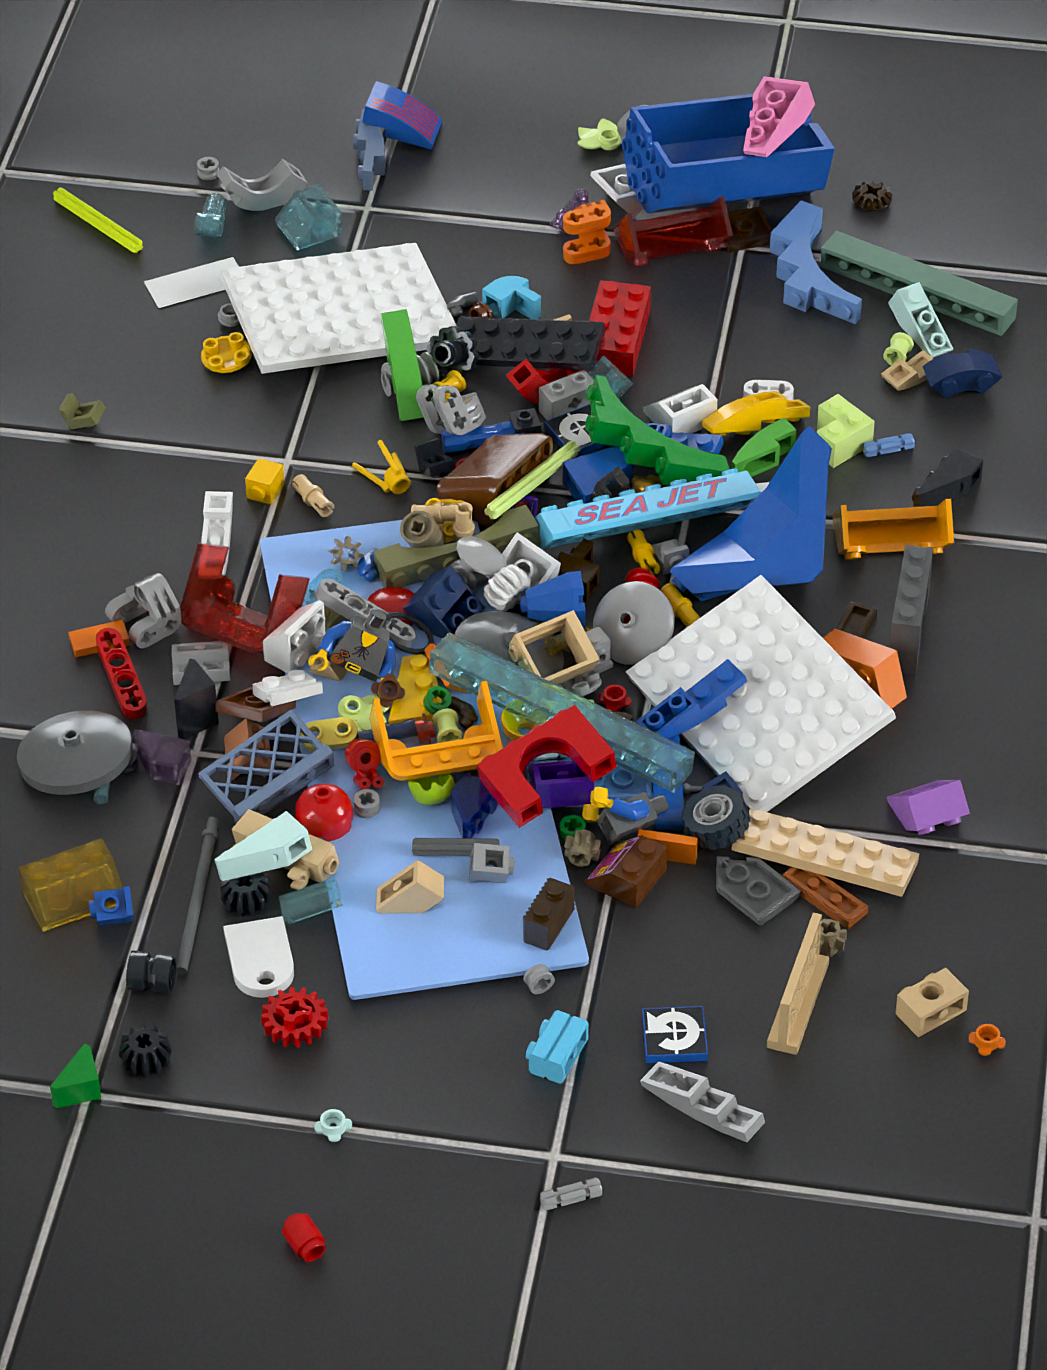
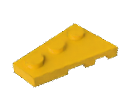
(416, 681)

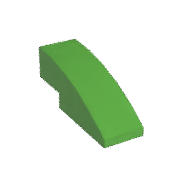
(765, 447)

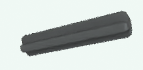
(448, 846)

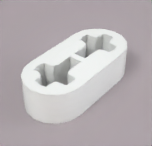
(768, 385)

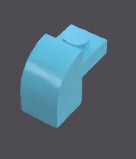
(512, 294)

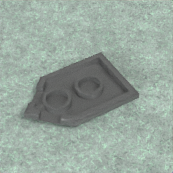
(754, 888)

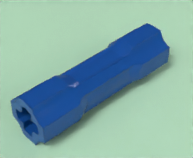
(474, 438)

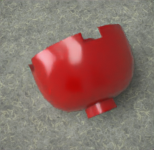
(325, 811)

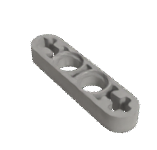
(338, 597)

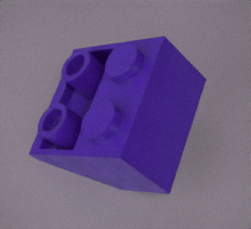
(560, 783)

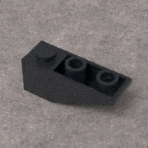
(951, 480)

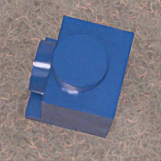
(119, 914)

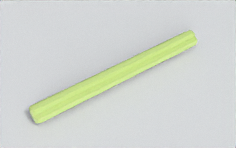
(531, 480)

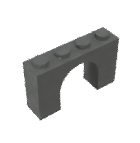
(911, 606)

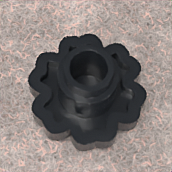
(453, 350)

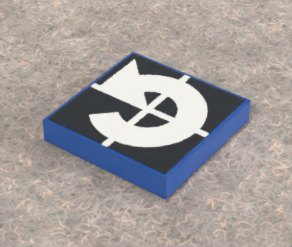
(572, 428)
(674, 1034)

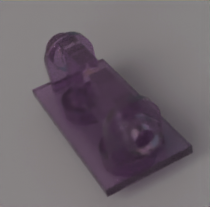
(580, 197)

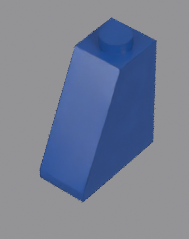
(585, 471)

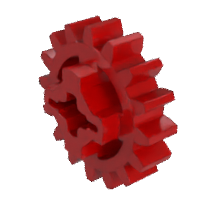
(294, 1017)

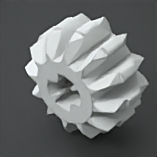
(506, 588)

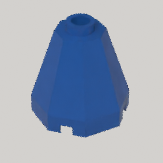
(555, 598)

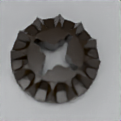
(865, 196)

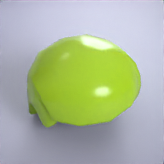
(432, 790)

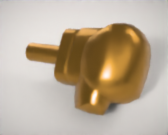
(639, 483)

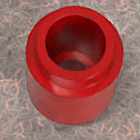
(304, 1237)

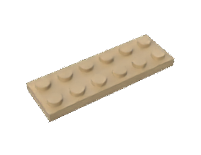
(827, 852)

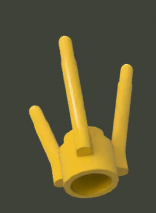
(395, 476)

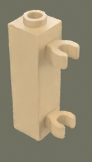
(314, 865)

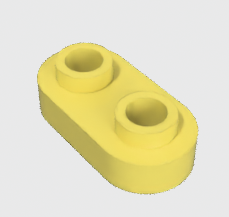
(329, 732)

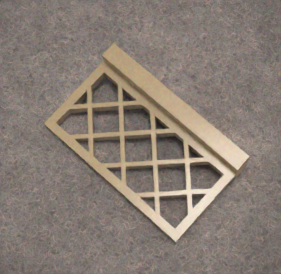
(800, 992)

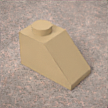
(411, 890)

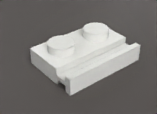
(287, 688)

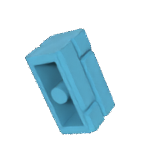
(557, 1046)

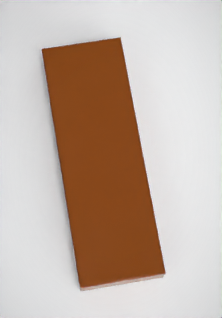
(827, 896)

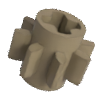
(338, 552)
(582, 848)
(831, 937)

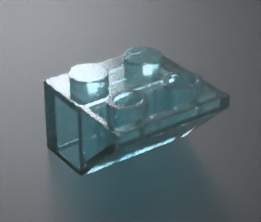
(310, 217)

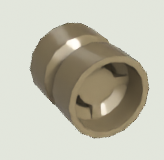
(421, 530)

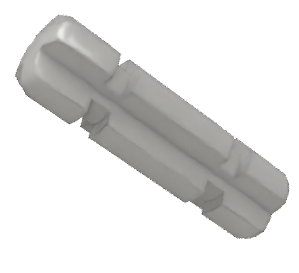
(571, 1193)

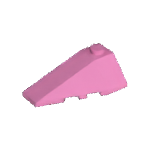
(777, 112)

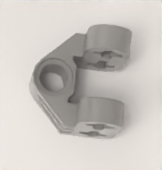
(457, 414)
(146, 595)

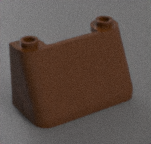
(493, 470)

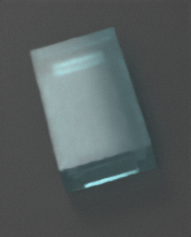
(310, 901)

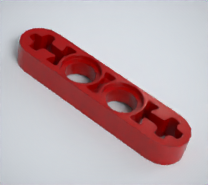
(120, 673)

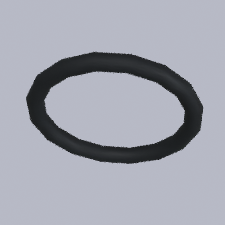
(415, 620)

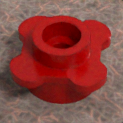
(614, 698)

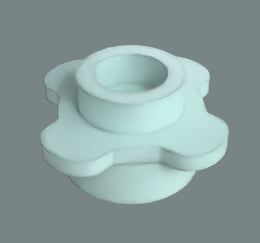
(333, 1118)

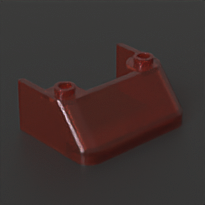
(674, 233)
(210, 605)

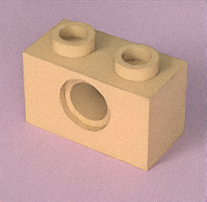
(931, 1002)

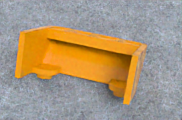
(892, 529)
(442, 757)

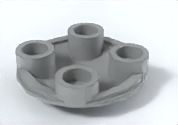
(479, 556)
(583, 684)

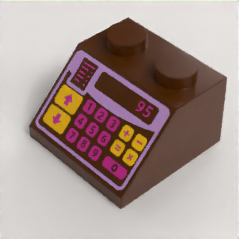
(630, 870)

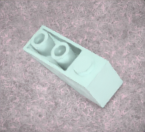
(919, 320)
(267, 849)

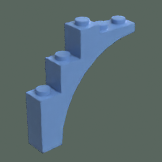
(805, 282)

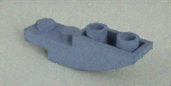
(370, 151)

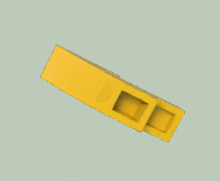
(748, 413)

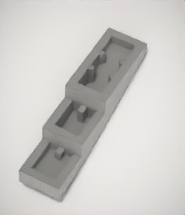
(701, 1102)

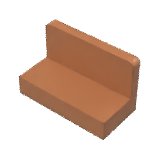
(240, 734)

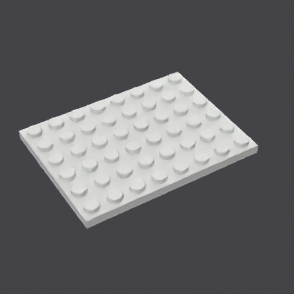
(332, 305)
(790, 716)

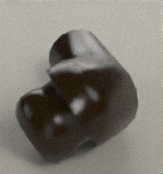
(466, 710)

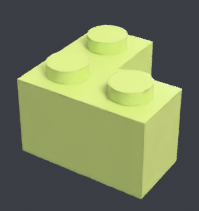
(843, 428)

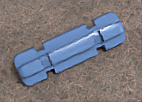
(888, 445)

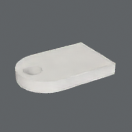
(260, 952)

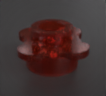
(425, 730)

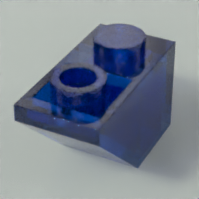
(471, 805)

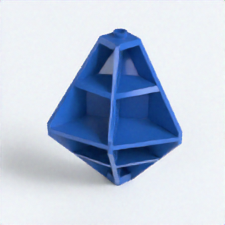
(774, 536)

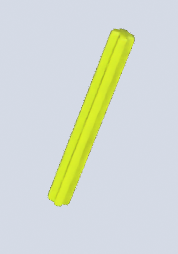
(98, 220)

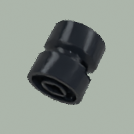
(151, 972)

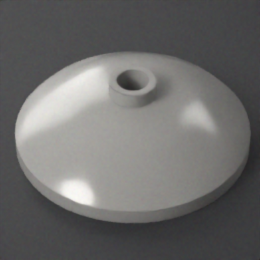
(649, 625)

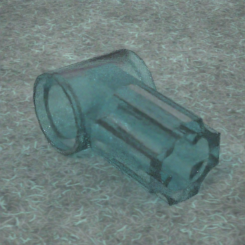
(211, 219)

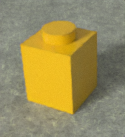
(264, 481)

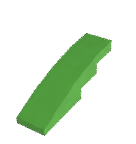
(402, 362)

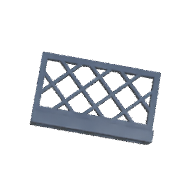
(285, 783)

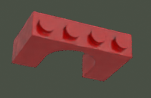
(564, 734)

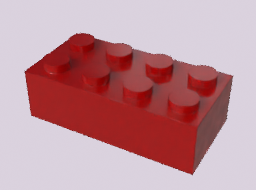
(625, 314)

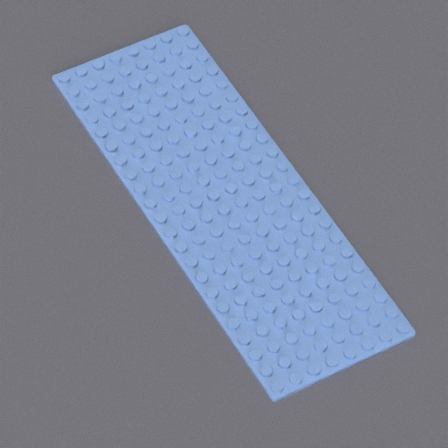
(478, 924)

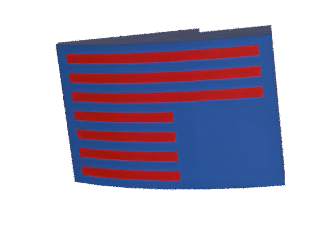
(401, 116)

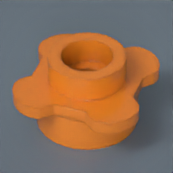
(990, 1033)

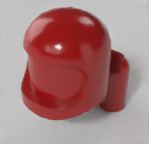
(364, 758)

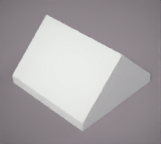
(615, 184)
(531, 559)

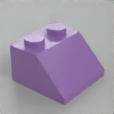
(930, 805)

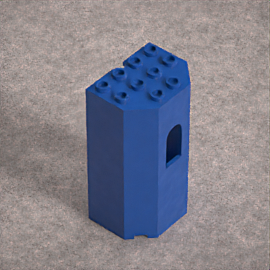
(694, 154)

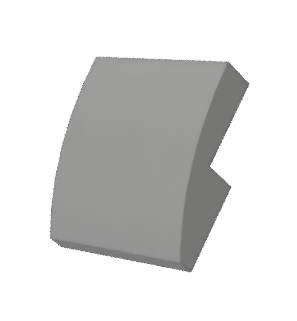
(210, 656)

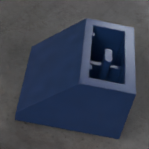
(443, 602)

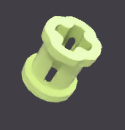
(900, 346)
(446, 724)

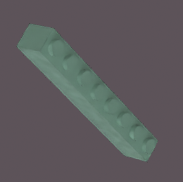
(945, 291)

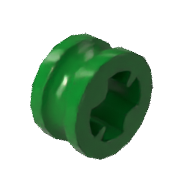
(437, 691)
(569, 822)

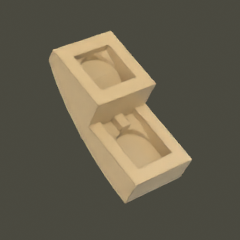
(907, 374)

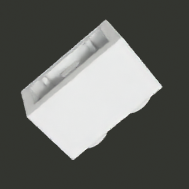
(683, 410)
(296, 638)

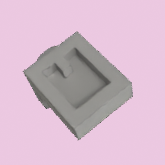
(669, 554)

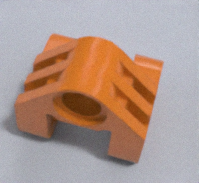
(589, 224)

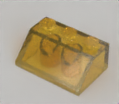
(64, 883)

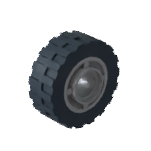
(716, 817)

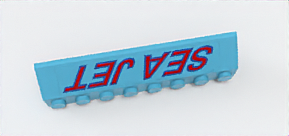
(645, 509)

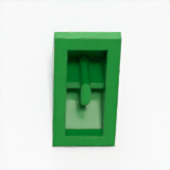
(77, 1081)

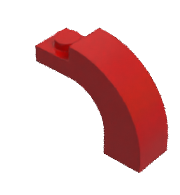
(529, 379)

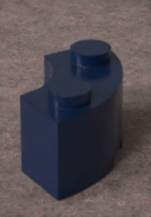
(962, 372)

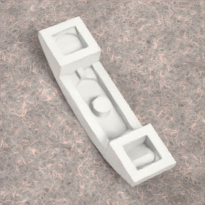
(218, 520)

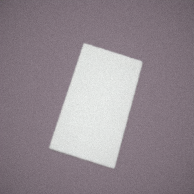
(189, 283)

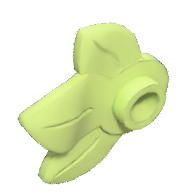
(603, 137)
(361, 715)

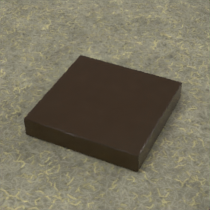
(749, 229)

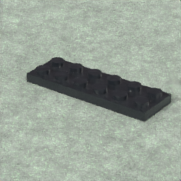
(541, 342)

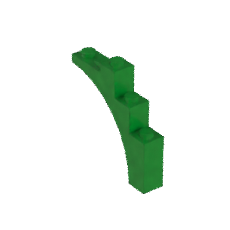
(642, 445)

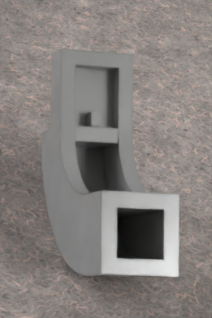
(264, 192)

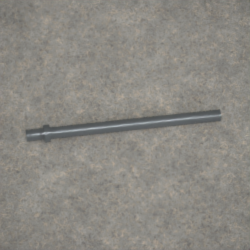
(209, 837)

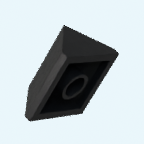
(195, 702)

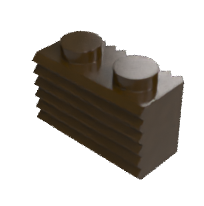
(548, 913)

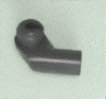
(462, 301)

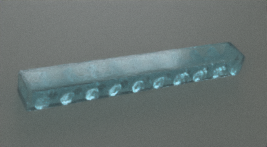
(540, 700)

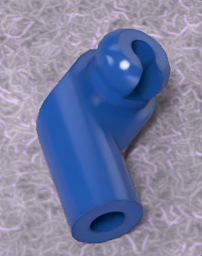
(366, 564)

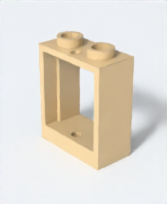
(575, 638)

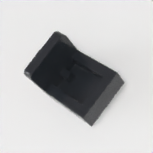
(526, 421)
(432, 459)

